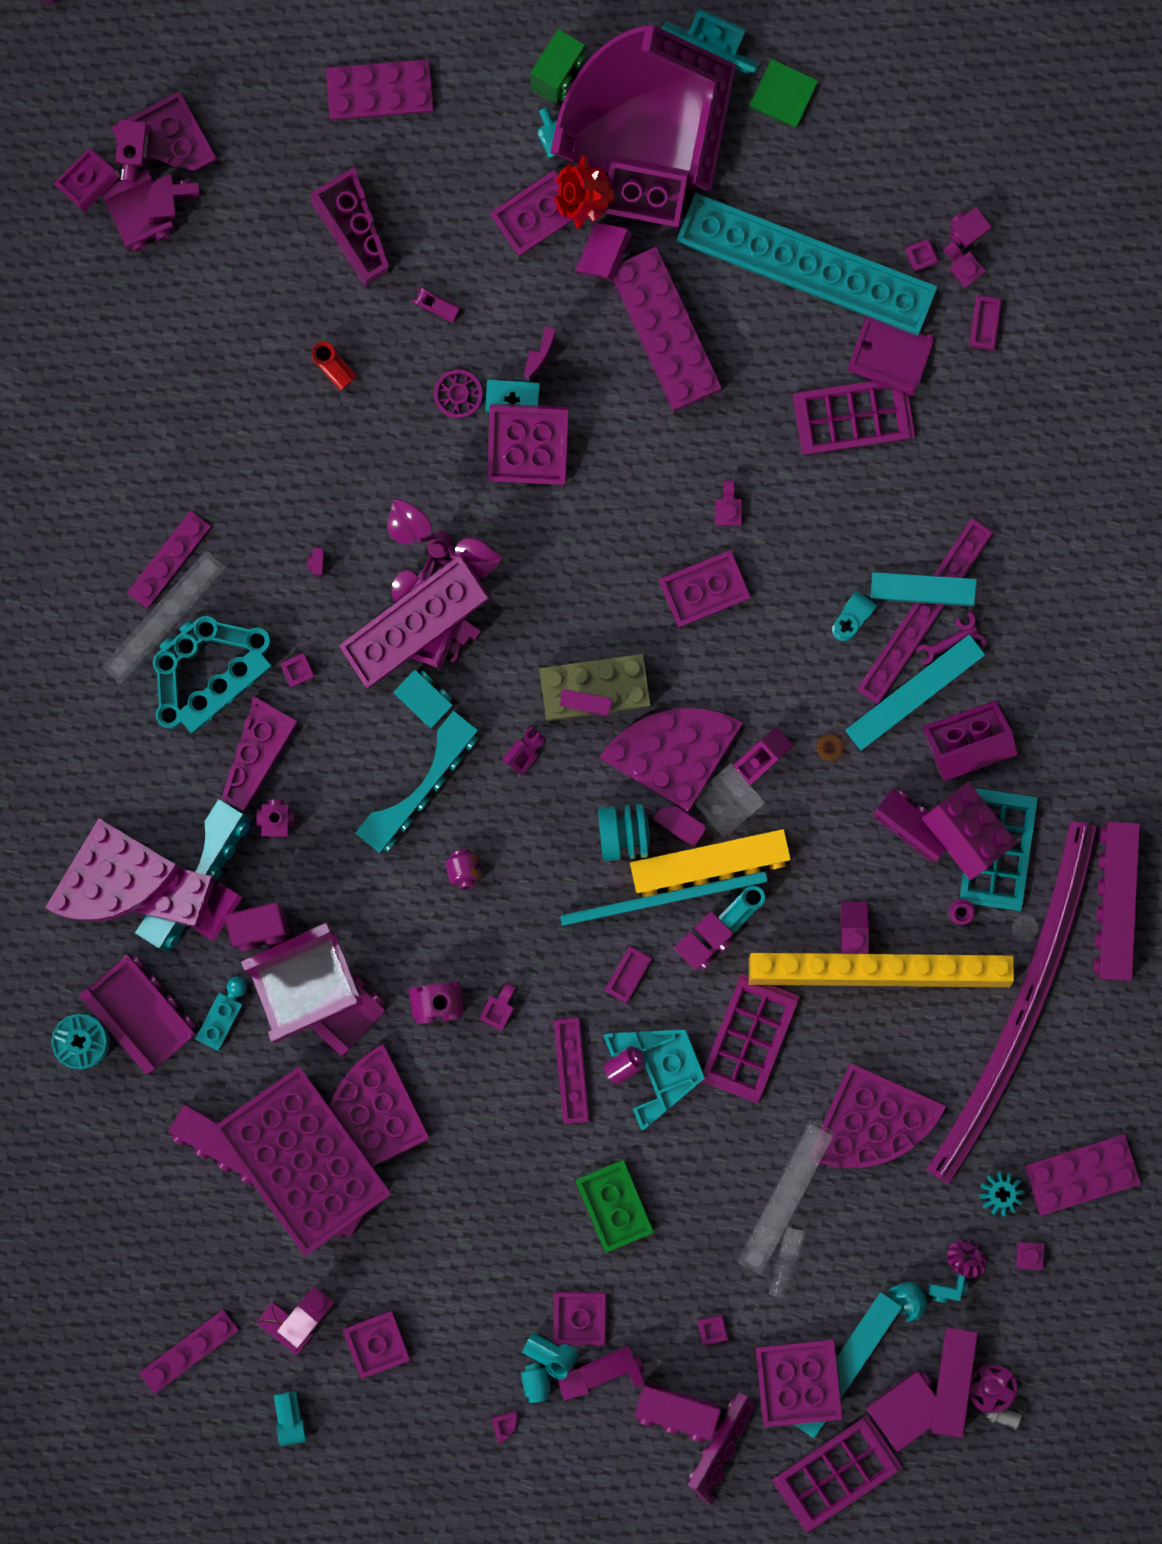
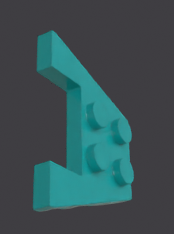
(669, 1063)

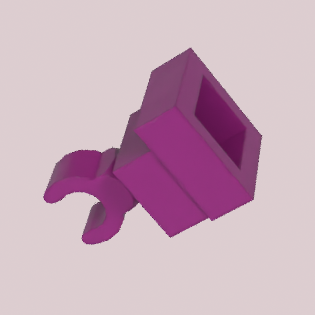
(462, 635)

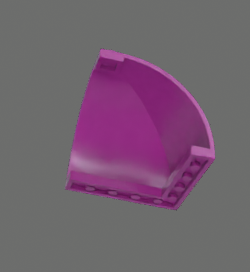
(648, 102)

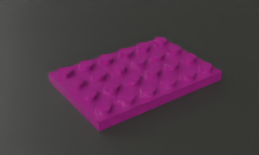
(301, 1161)

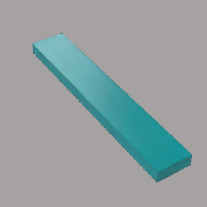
(915, 692)
(860, 1347)

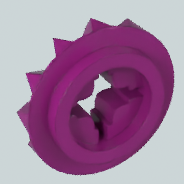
(971, 1268)

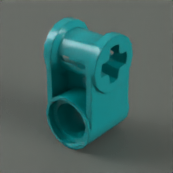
(855, 614)

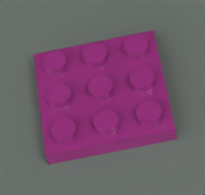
(527, 443)
(799, 1383)

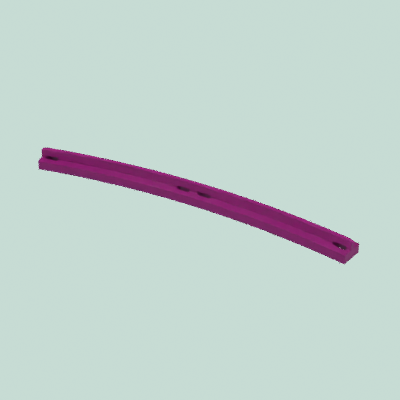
(1015, 1037)

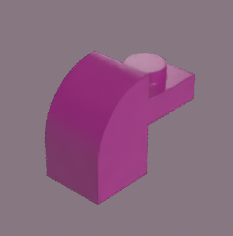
(162, 197)

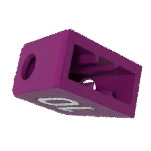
(132, 136)

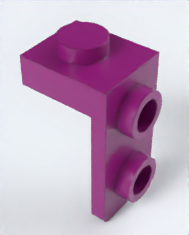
(612, 1367)

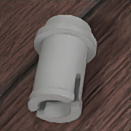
(1006, 1417)

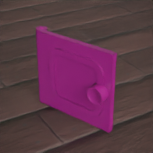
(895, 355)

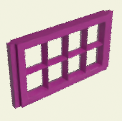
(804, 421)
(733, 1085)
(796, 1501)

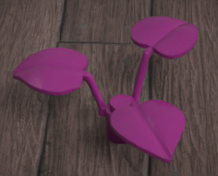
(409, 524)

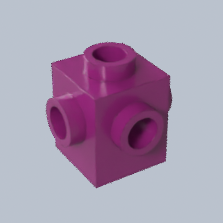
(277, 829)

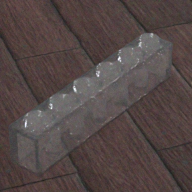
(165, 618)
(785, 1197)

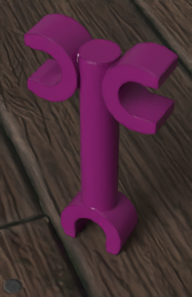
(951, 641)

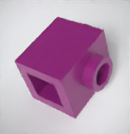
(968, 228)

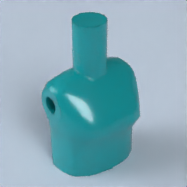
(547, 131)

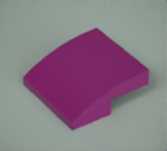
(603, 251)
(537, 360)
(220, 903)

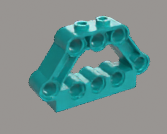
(168, 680)

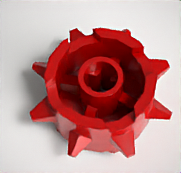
(583, 192)

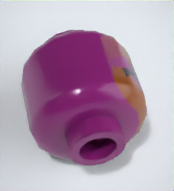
(463, 869)

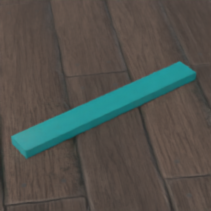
(663, 898)

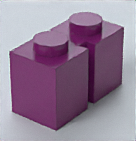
(713, 932)

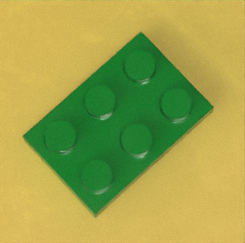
(614, 1206)

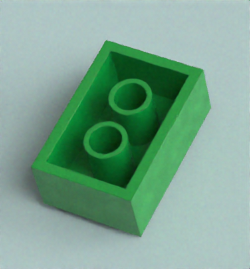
(558, 67)

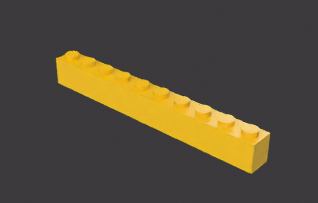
(880, 970)

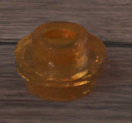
(837, 747)

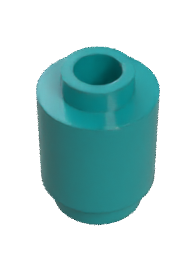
(535, 1383)

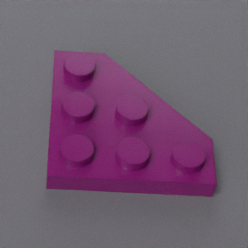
(174, 135)

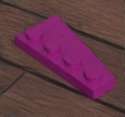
(260, 746)
(722, 1448)

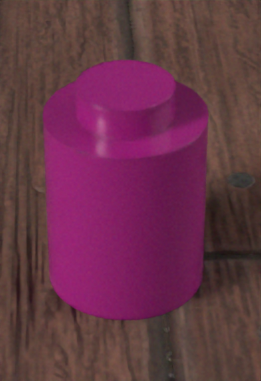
(625, 1065)

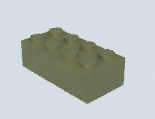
(614, 678)

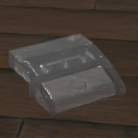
(727, 801)

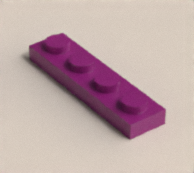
(169, 559)
(189, 1351)

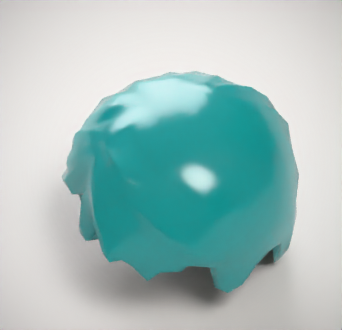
(911, 1298)

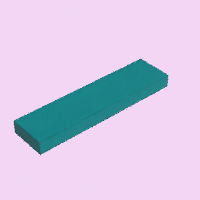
(923, 589)

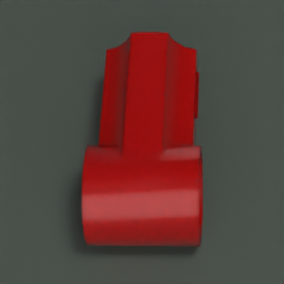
(334, 367)

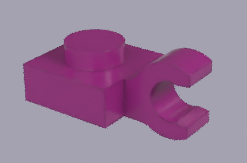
(965, 267)
(728, 509)
(522, 754)
(497, 1010)

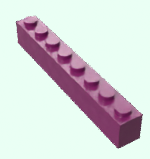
(198, 1131)

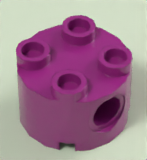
(422, 1002)

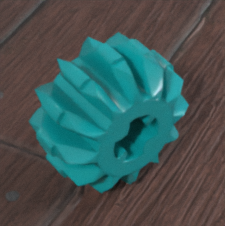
(997, 1201)

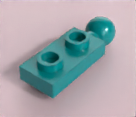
(222, 1014)

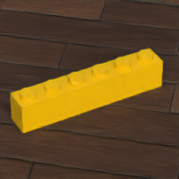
(710, 861)

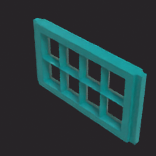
(1000, 900)

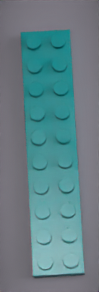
(806, 264)

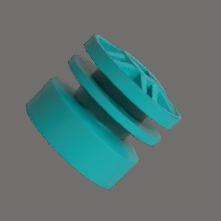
(623, 832)
(95, 1047)

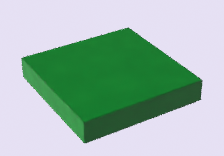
(783, 93)

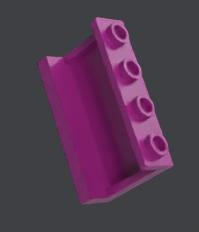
(139, 1013)

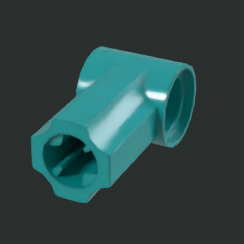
(740, 910)
(557, 1359)
(289, 1424)

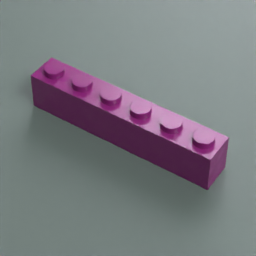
(1117, 901)

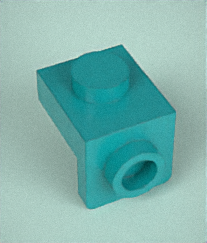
(942, 1293)

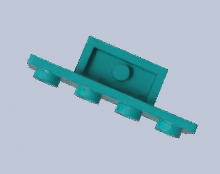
(716, 37)

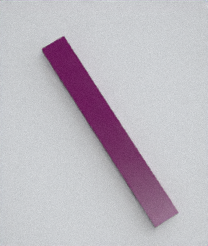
(922, 614)

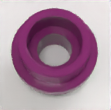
(965, 919)

